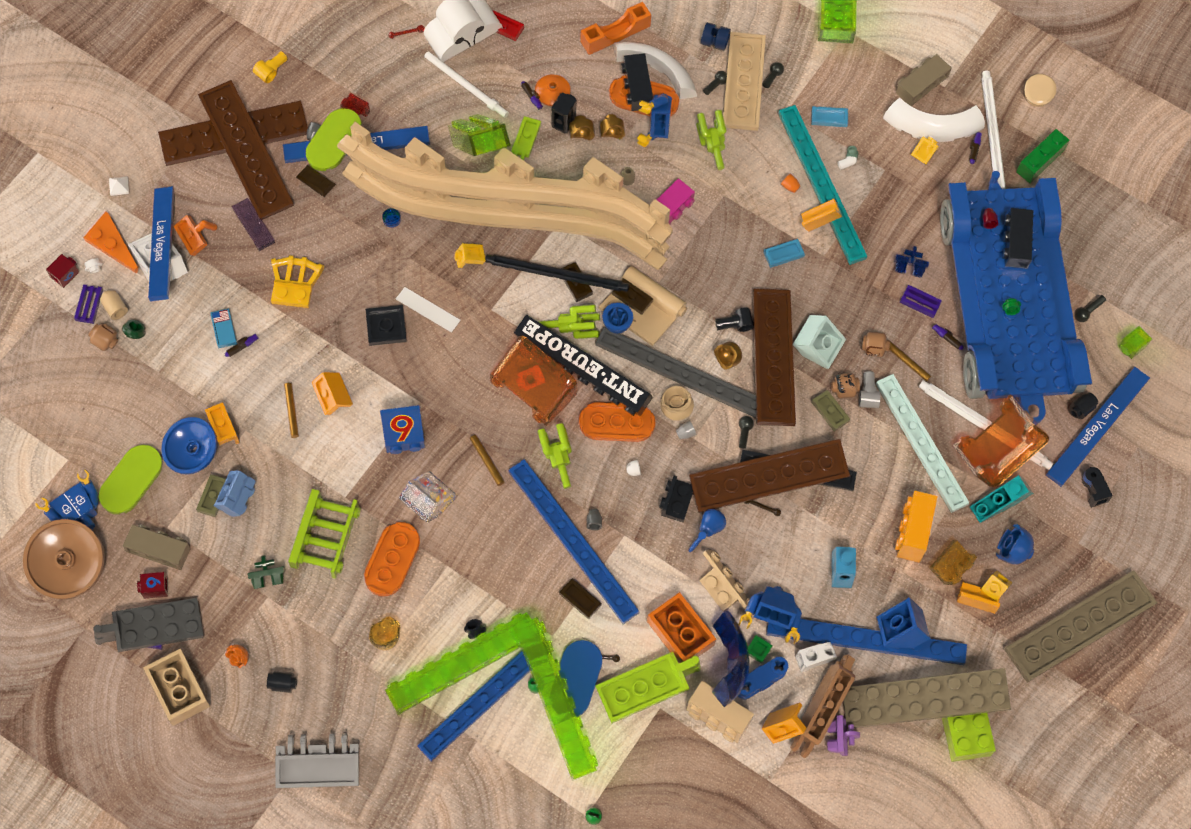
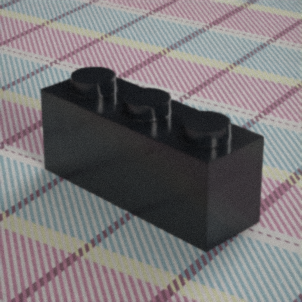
(636, 80)
(1018, 238)

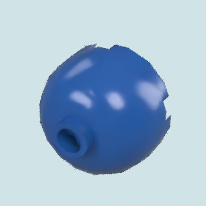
(1016, 545)

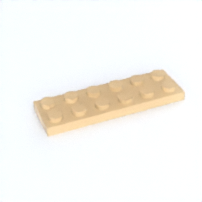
(744, 81)

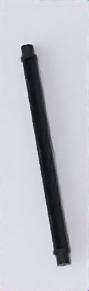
(557, 273)

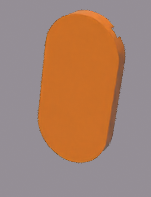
(618, 95)
(613, 423)
(392, 559)

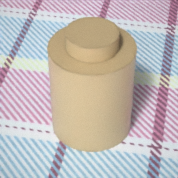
(113, 304)

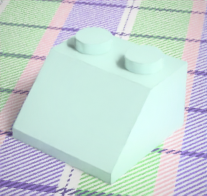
(819, 340)

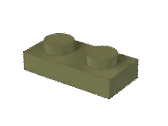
(830, 410)
(210, 495)

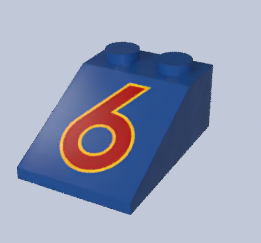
(402, 429)

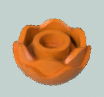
(237, 655)

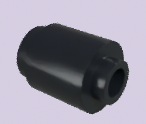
(1083, 405)
(281, 681)

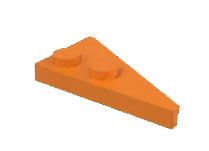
(108, 240)

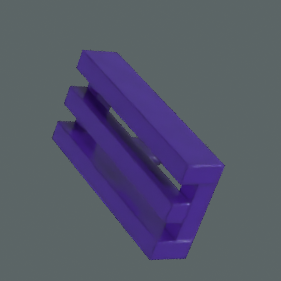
(91, 290)
(921, 298)

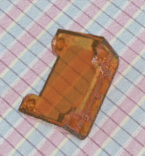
(535, 380)
(1003, 444)

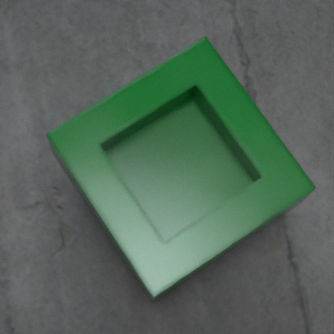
(759, 649)

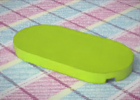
(323, 150)
(130, 479)

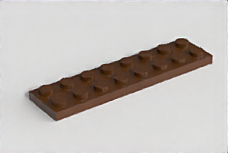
(202, 141)
(245, 150)
(773, 357)
(769, 475)

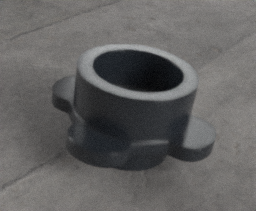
(474, 628)

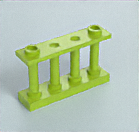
(305, 538)

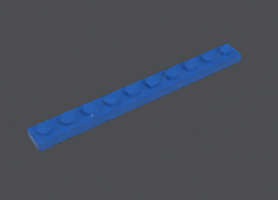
(573, 542)
(872, 641)

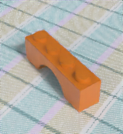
(599, 37)

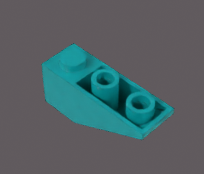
(1002, 499)

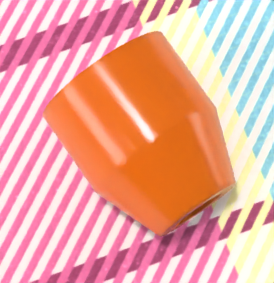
(791, 183)

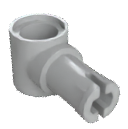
(869, 396)

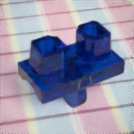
(903, 261)

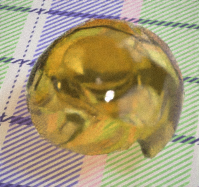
(385, 633)

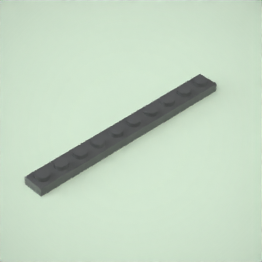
(678, 371)

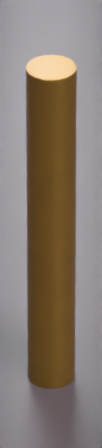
(909, 362)
(291, 410)
(487, 461)

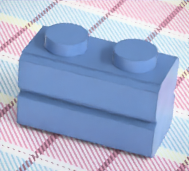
(235, 493)

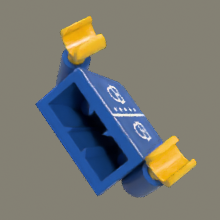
(660, 118)
(75, 504)
(776, 608)

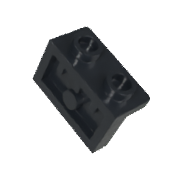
(677, 499)

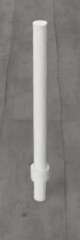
(492, 104)

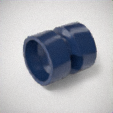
(722, 36)

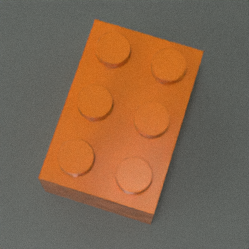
(681, 629)

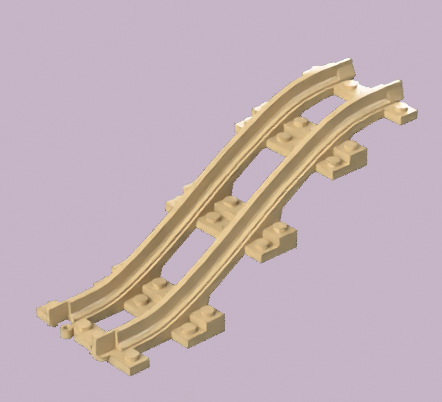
(508, 191)

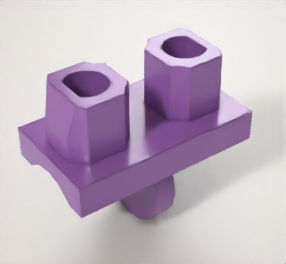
(840, 744)

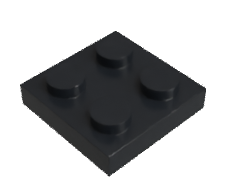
(386, 325)

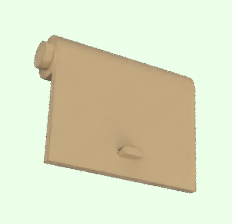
(659, 315)

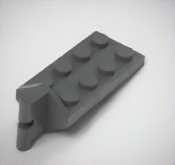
(152, 625)

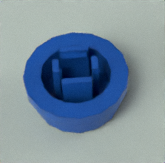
(617, 317)

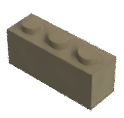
(923, 79)
(157, 546)

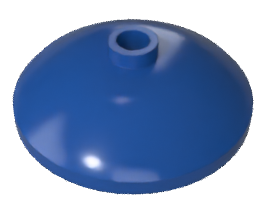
(182, 439)

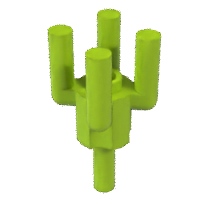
(713, 137)
(576, 322)
(557, 452)

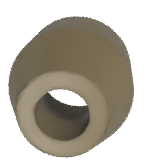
(629, 176)

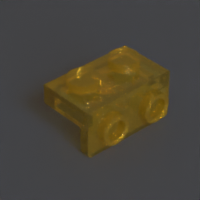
(952, 563)

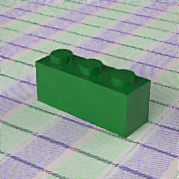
(1042, 156)

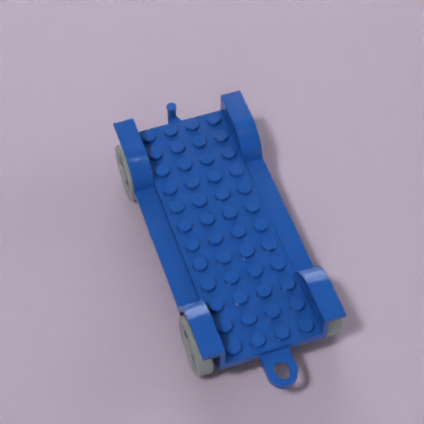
(1022, 352)

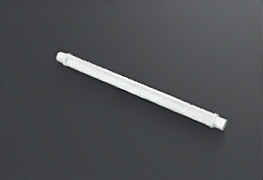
(992, 126)
(972, 416)

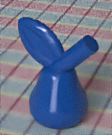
(712, 522)

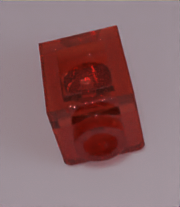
(355, 104)

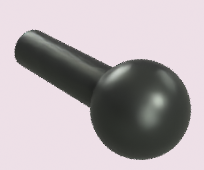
(776, 70)
(720, 79)
(1083, 314)
(745, 423)

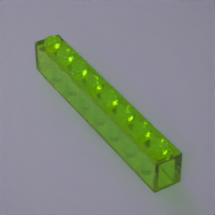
(455, 666)
(555, 698)

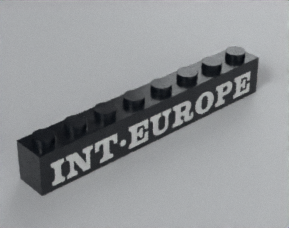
(585, 367)

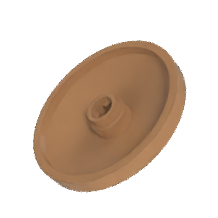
(63, 559)

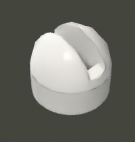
(633, 468)

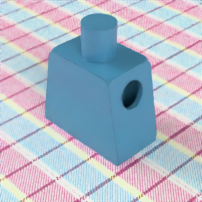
(843, 564)

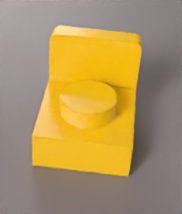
(925, 149)
(469, 254)
(996, 585)

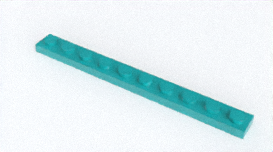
(821, 182)

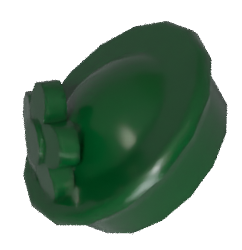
(133, 329)

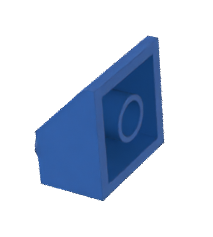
(903, 625)

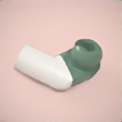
(851, 158)

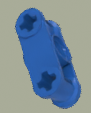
(764, 677)

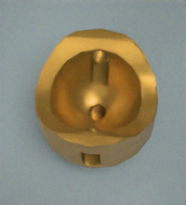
(612, 127)
(582, 128)
(728, 355)

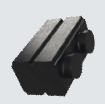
(563, 112)

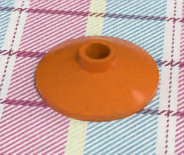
(549, 95)

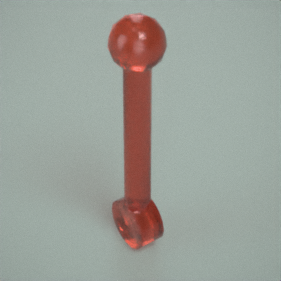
(420, 29)

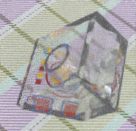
(427, 496)

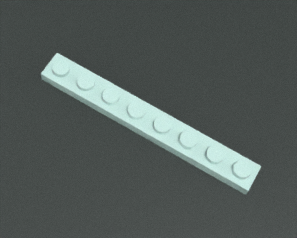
(922, 443)

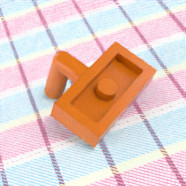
(191, 233)

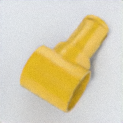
(268, 70)

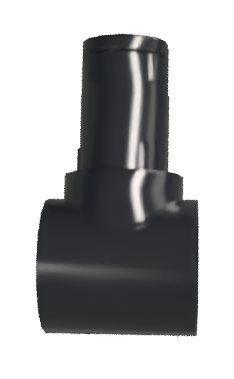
(740, 320)

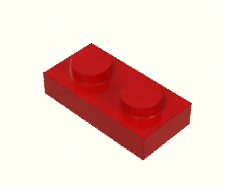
(511, 27)

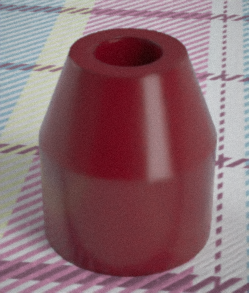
(990, 219)

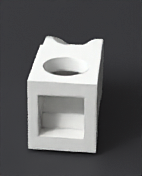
(815, 656)

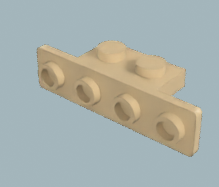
(721, 584)

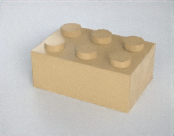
(176, 687)
(728, 720)

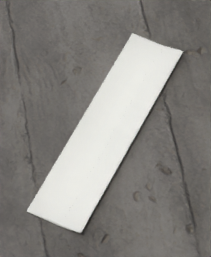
(428, 309)

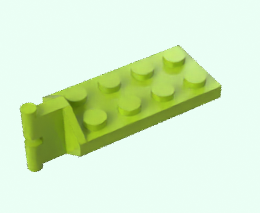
(646, 685)

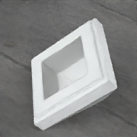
(119, 186)

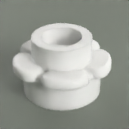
(93, 265)

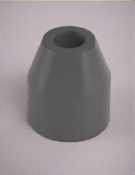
(312, 129)
(594, 520)

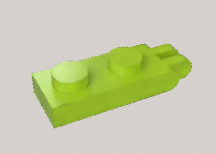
(526, 137)

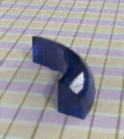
(738, 659)

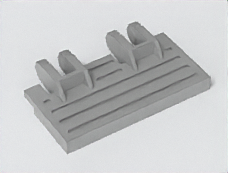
(317, 767)

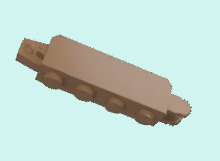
(825, 704)

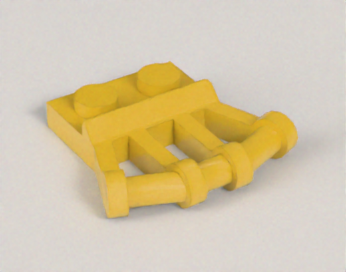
(294, 292)

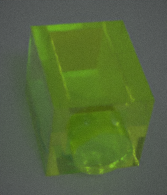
(1135, 342)

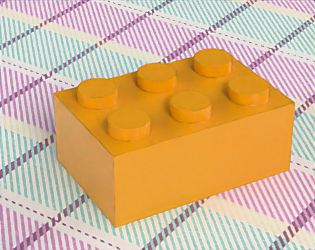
(915, 526)

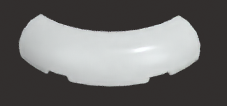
(662, 62)
(939, 127)

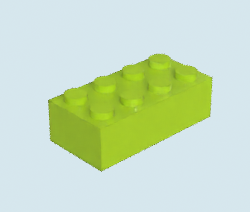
(969, 736)

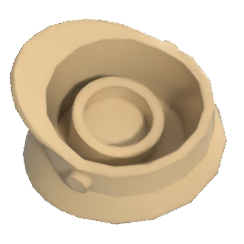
(1040, 90)
(676, 403)

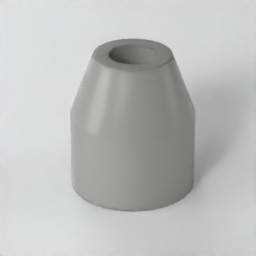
(686, 431)

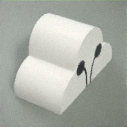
(460, 26)

